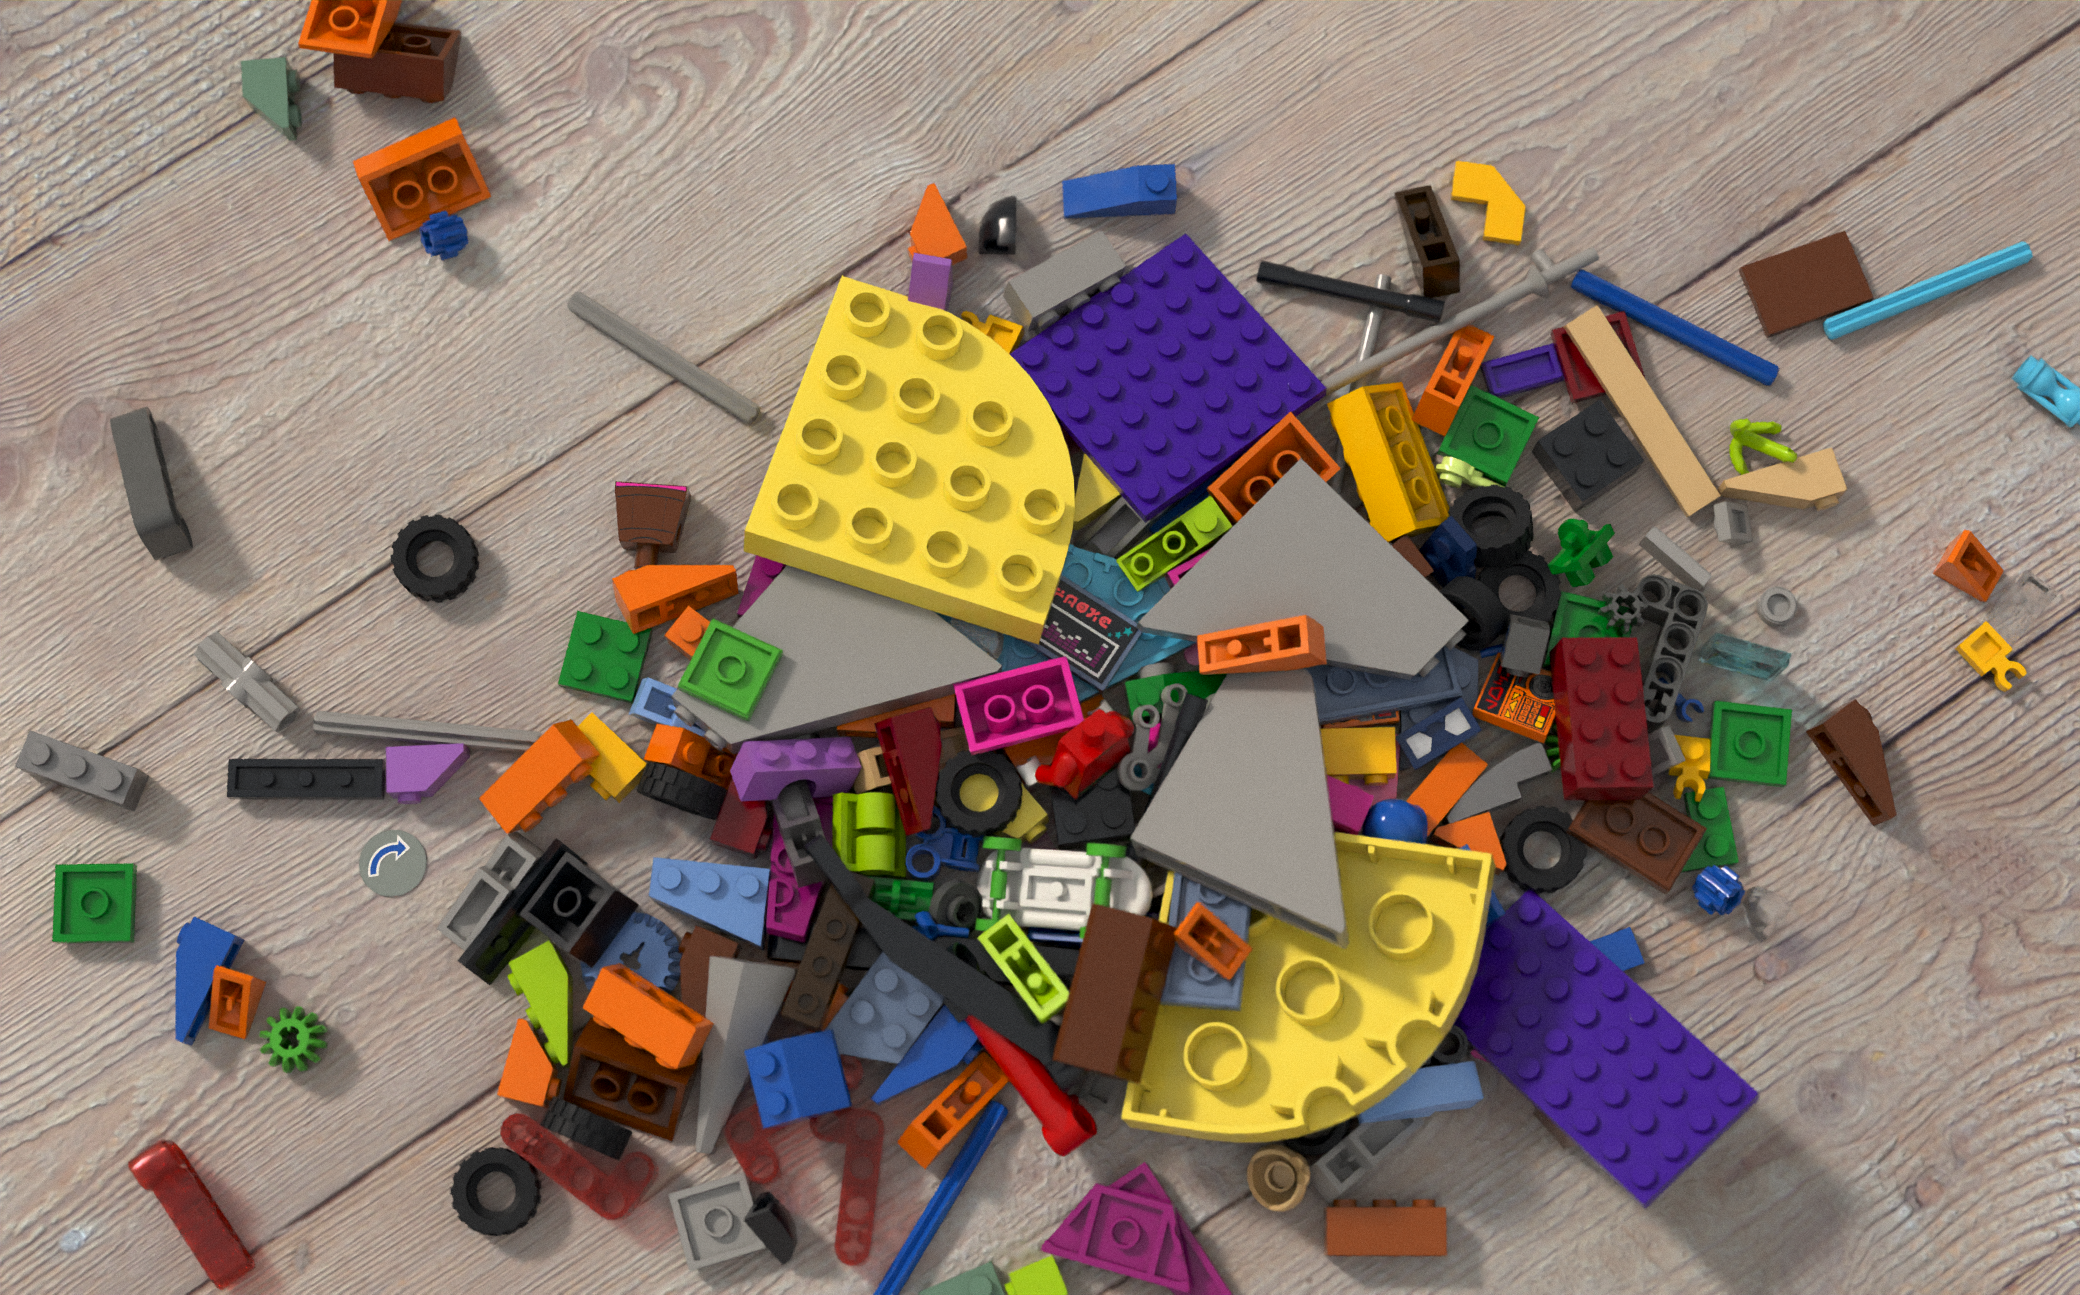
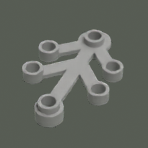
(1139, 755)

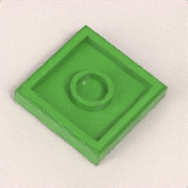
(730, 669)

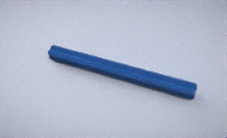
(1675, 327)
(943, 1199)

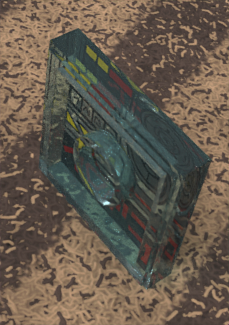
(1744, 657)

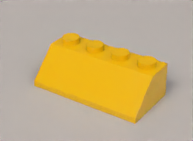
(1389, 461)

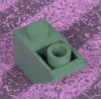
(270, 92)

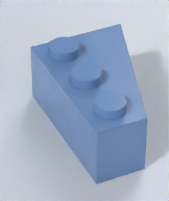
(715, 894)

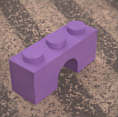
(770, 765)

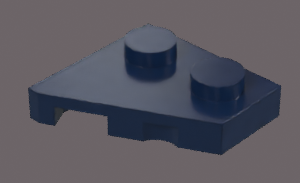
(1450, 552)

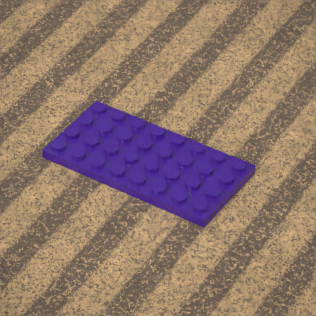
(1597, 1051)

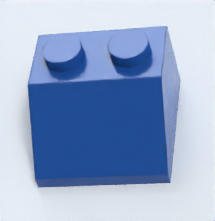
(798, 1078)

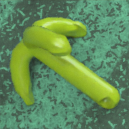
(1746, 434)

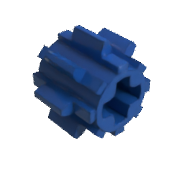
(443, 235)
(1718, 890)

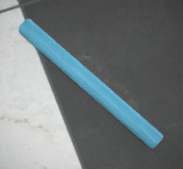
(1927, 290)

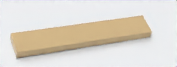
(1641, 411)

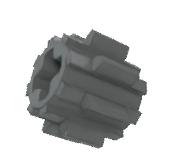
(1632, 615)

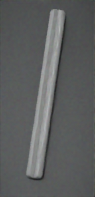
(663, 357)
(424, 731)

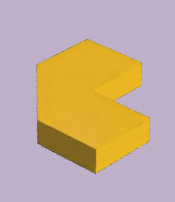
(1486, 186)

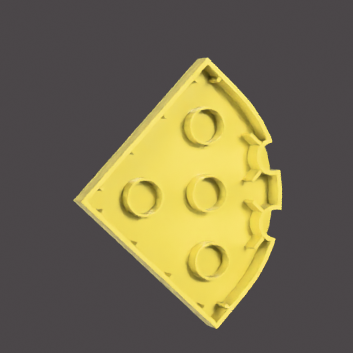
(920, 468)
(1322, 1023)

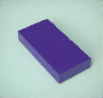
(1522, 371)

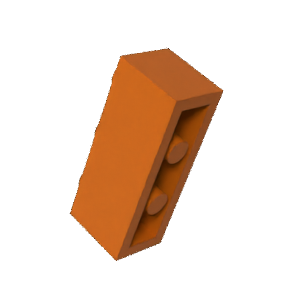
(540, 777)
(647, 1016)

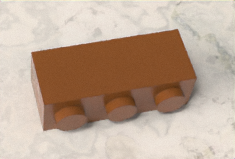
(1385, 1229)

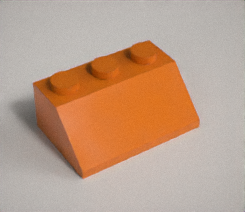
(421, 178)
(1266, 464)

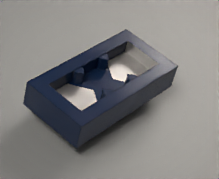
(1438, 733)

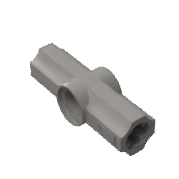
(247, 681)

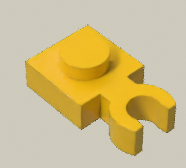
(1003, 332)
(1987, 651)
(1695, 768)

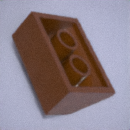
(409, 63)
(627, 1083)

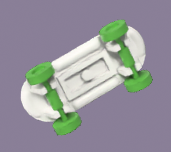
(1057, 885)

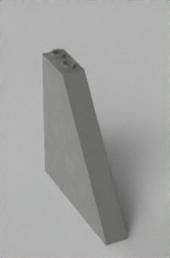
(1320, 559)
(841, 660)
(1254, 805)

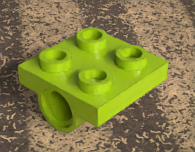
(869, 834)

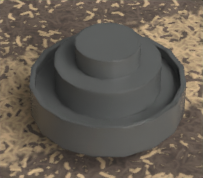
(956, 905)

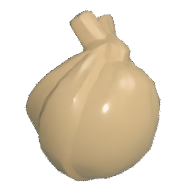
(1278, 1177)

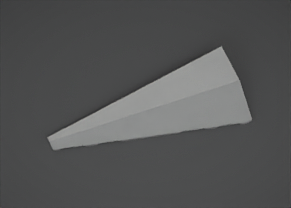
(742, 1006)

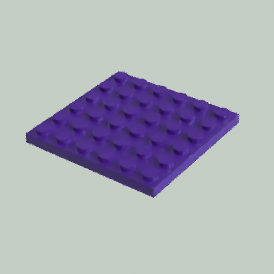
(1167, 377)

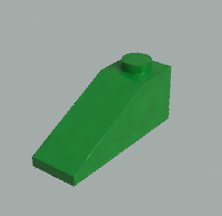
(1149, 689)

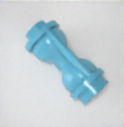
(2039, 381)

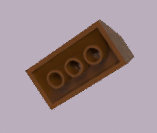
(1115, 994)

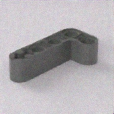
(149, 484)
(1664, 657)

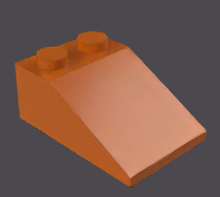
(348, 26)

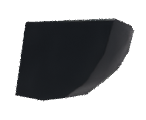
(998, 228)
(773, 1226)

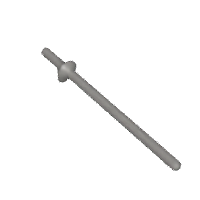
(1535, 283)

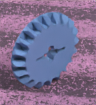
(657, 958)

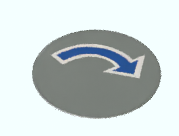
(392, 863)

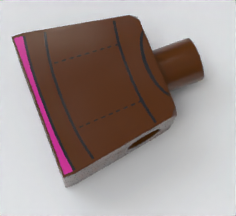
(650, 518)

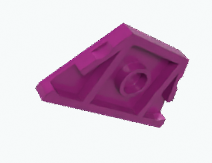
(1124, 1236)

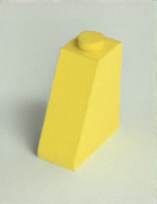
(981, 792)

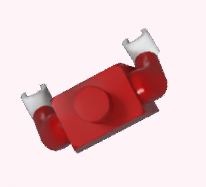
(1084, 753)

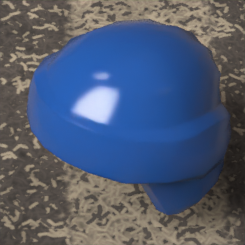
(1396, 821)

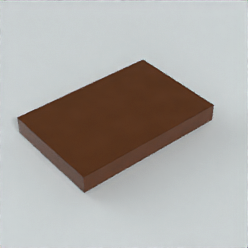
(1806, 284)
(1639, 836)

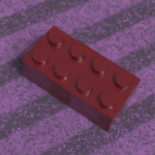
(1601, 718)

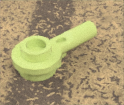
(1457, 472)

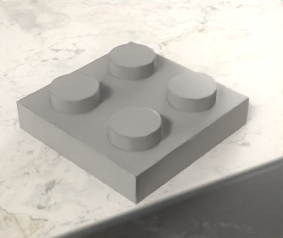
(713, 1223)

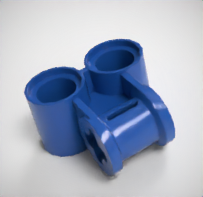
(946, 849)

